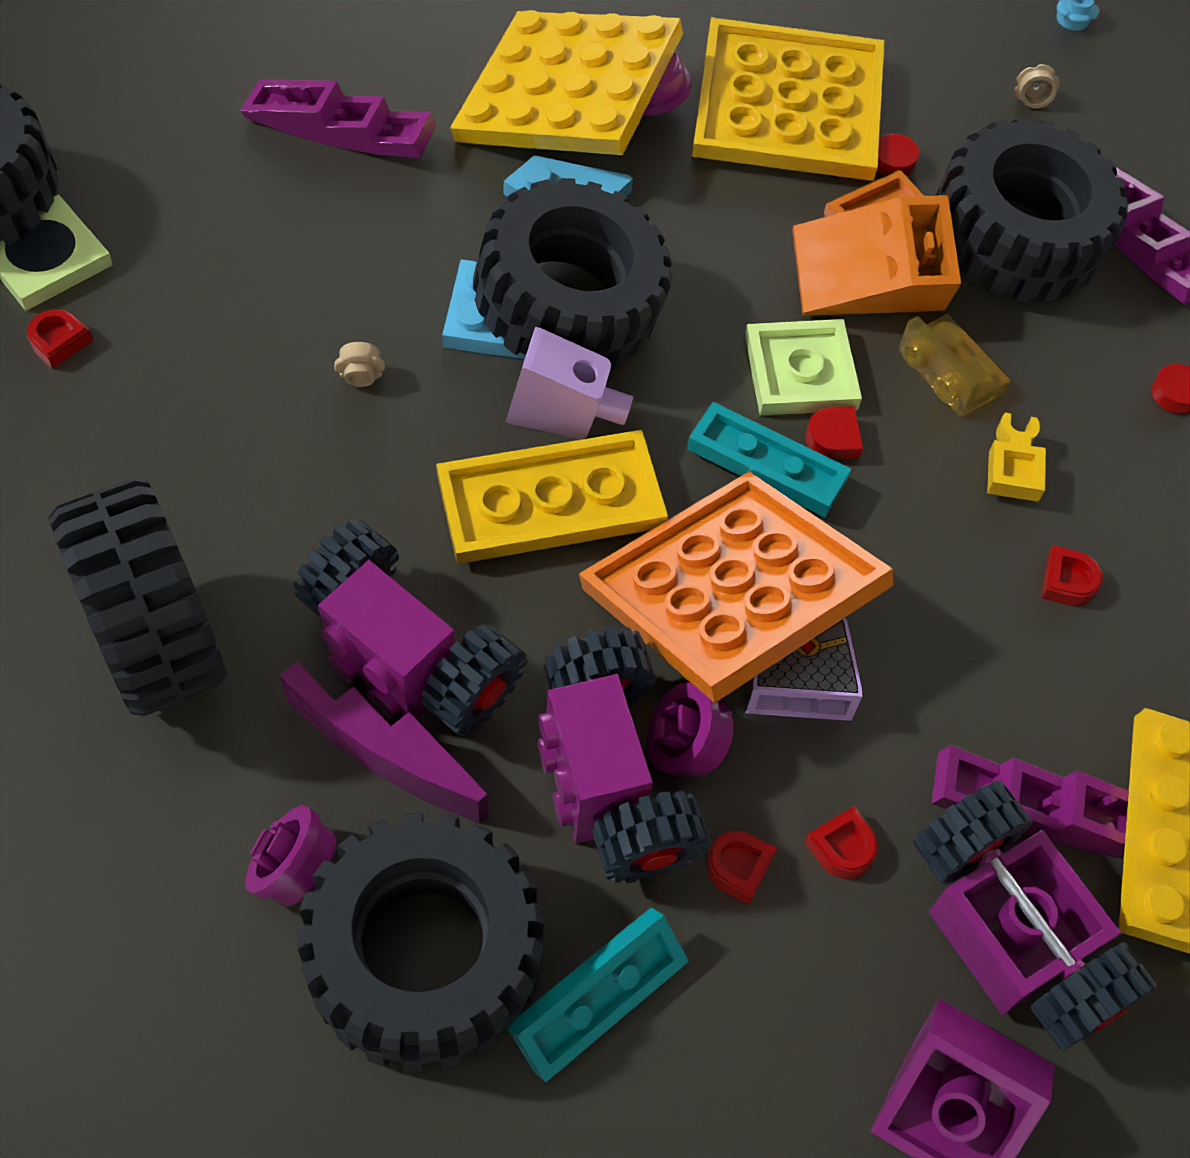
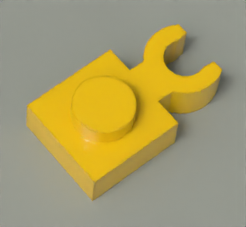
(1014, 464)

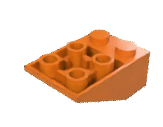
(878, 259)

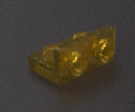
(952, 364)

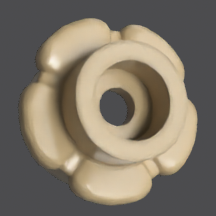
(1041, 95)
(359, 364)

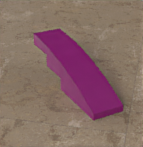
(324, 115)
(1154, 240)
(398, 753)
(1069, 809)

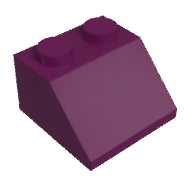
(964, 1091)

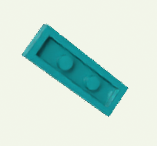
(777, 460)
(597, 994)

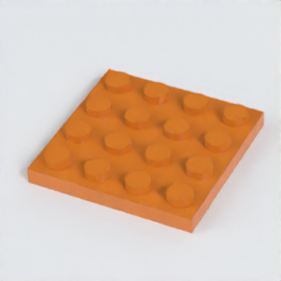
(735, 584)

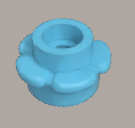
(1076, 13)

